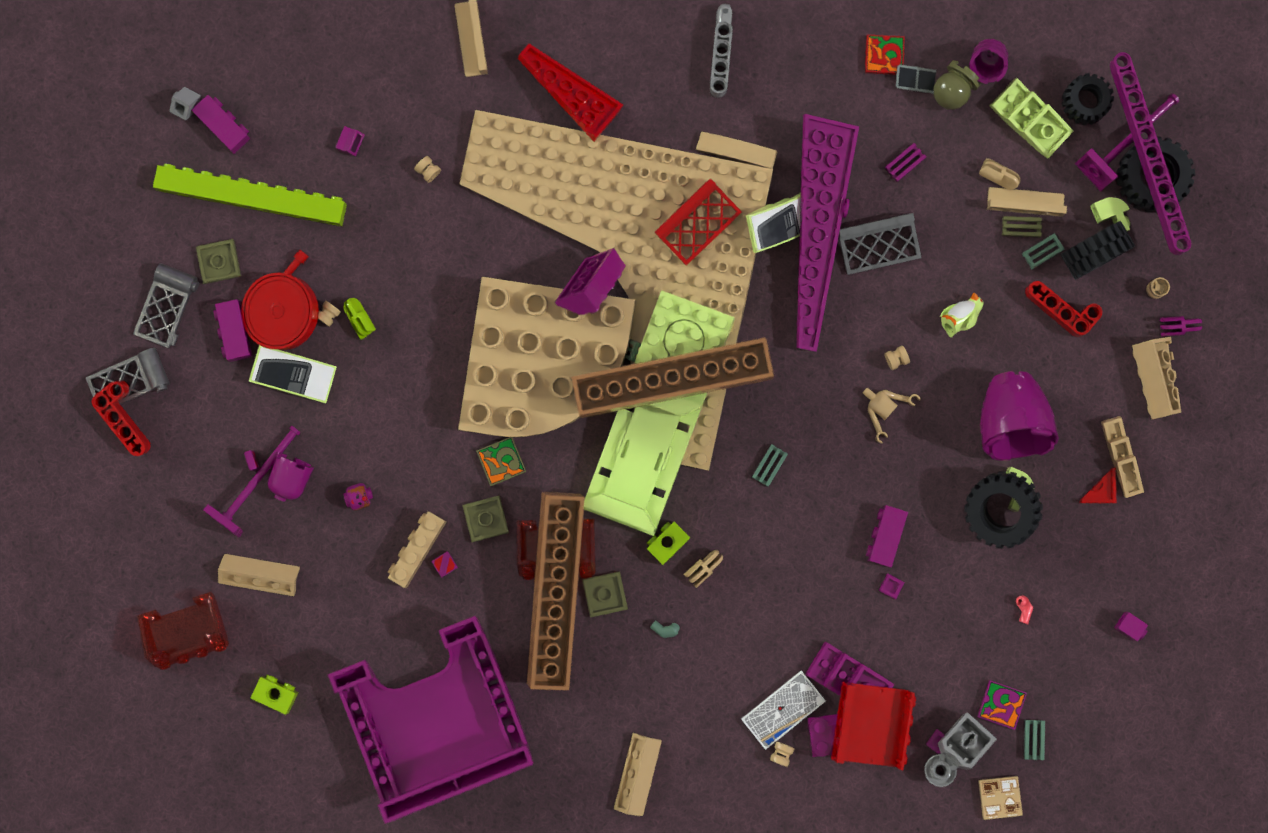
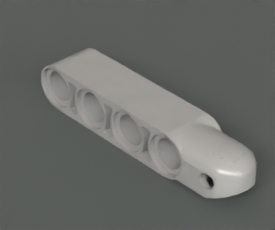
(723, 21)

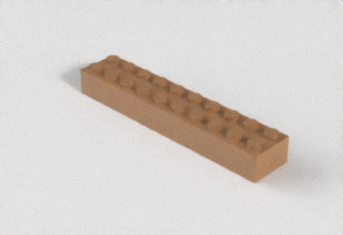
(672, 378)
(555, 591)

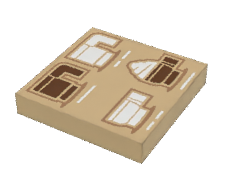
(1000, 797)

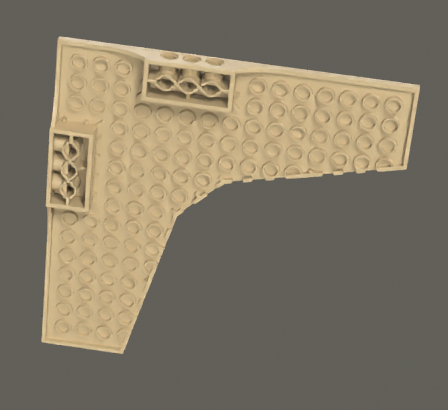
(617, 198)

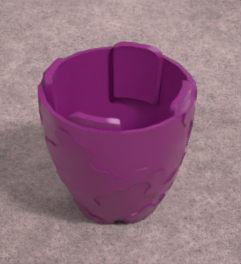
(1016, 418)

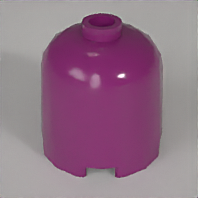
(989, 66)
(289, 477)

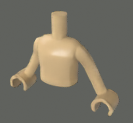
(884, 406)

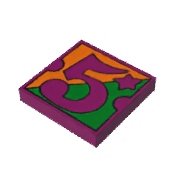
(1002, 704)

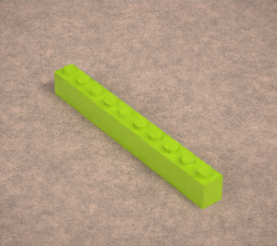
(249, 195)

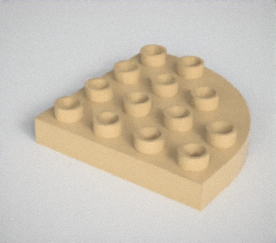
(528, 354)

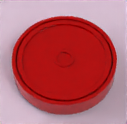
(279, 311)

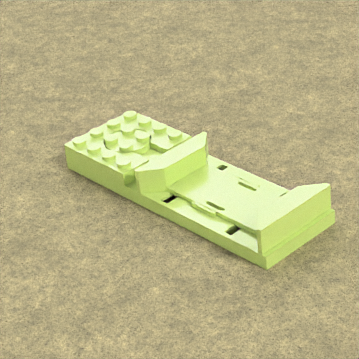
(645, 445)

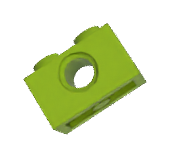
(678, 538)
(263, 694)

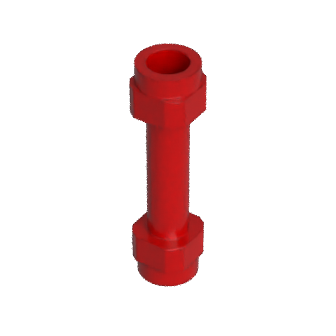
(300, 257)

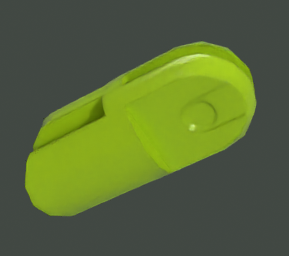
(358, 318)

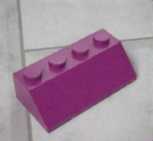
(591, 283)

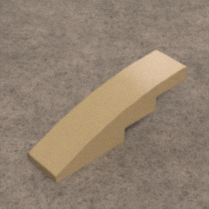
(736, 150)
(1122, 456)

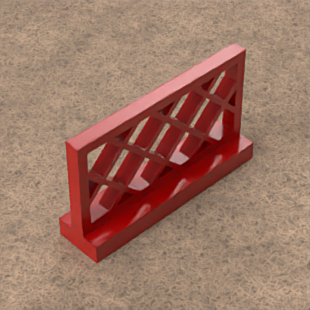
(689, 207)

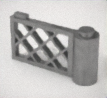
(173, 281)
(148, 366)

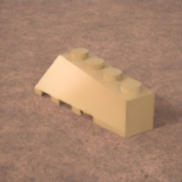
(1157, 377)

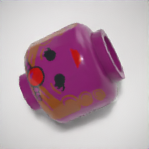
(358, 496)

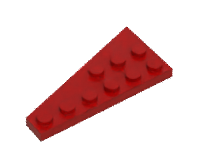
(580, 99)

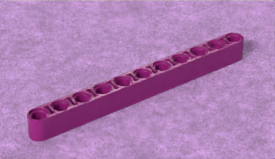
(1152, 144)

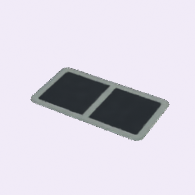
(915, 78)

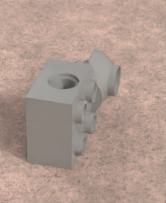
(959, 749)

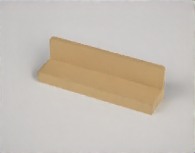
(471, 38)
(1026, 202)
(258, 574)
(637, 775)

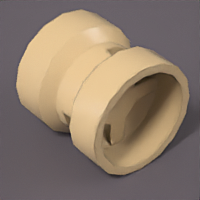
(427, 169)
(1161, 286)
(327, 313)
(897, 357)
(784, 750)

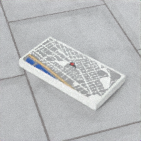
(783, 710)

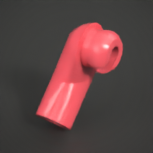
(1025, 607)

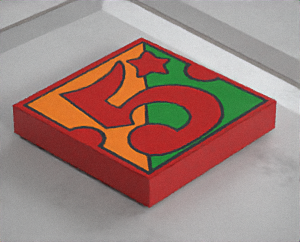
(884, 54)

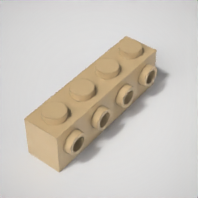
(417, 549)

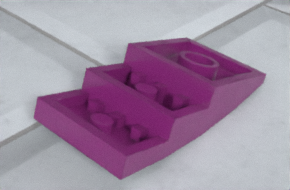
(834, 667)

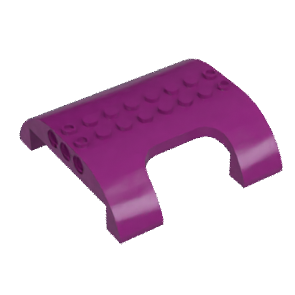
(438, 731)

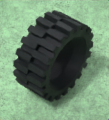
(1097, 250)

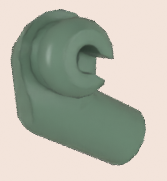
(665, 631)

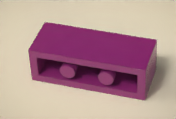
(221, 123)
(232, 331)
(886, 536)

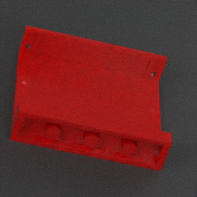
(873, 725)

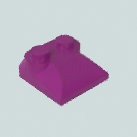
(822, 734)

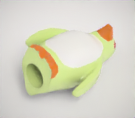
(961, 315)

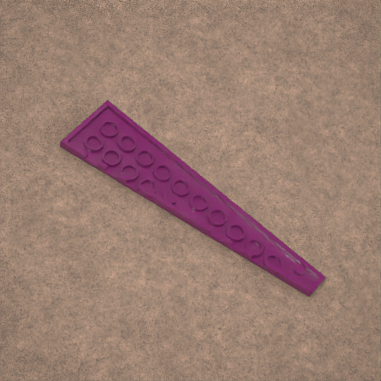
(825, 177)

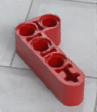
(1059, 306)
(124, 419)

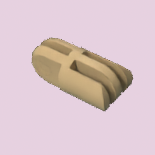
(999, 174)
(706, 565)

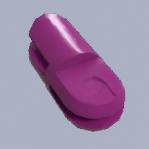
(1181, 325)

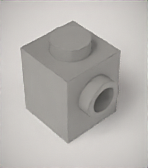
(184, 102)

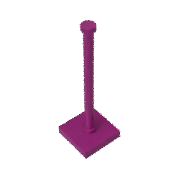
(1097, 169)
(226, 517)

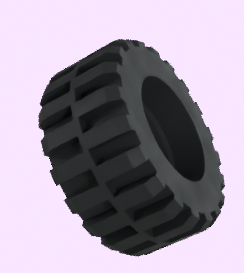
(1138, 192)
(990, 530)

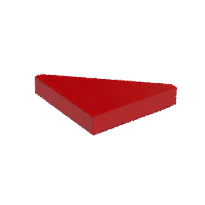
(1104, 490)

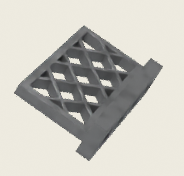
(876, 227)

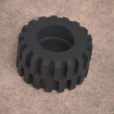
(1098, 88)

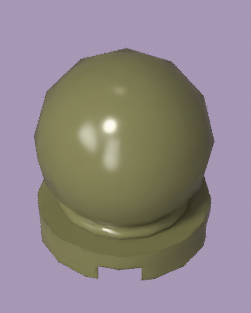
(954, 88)

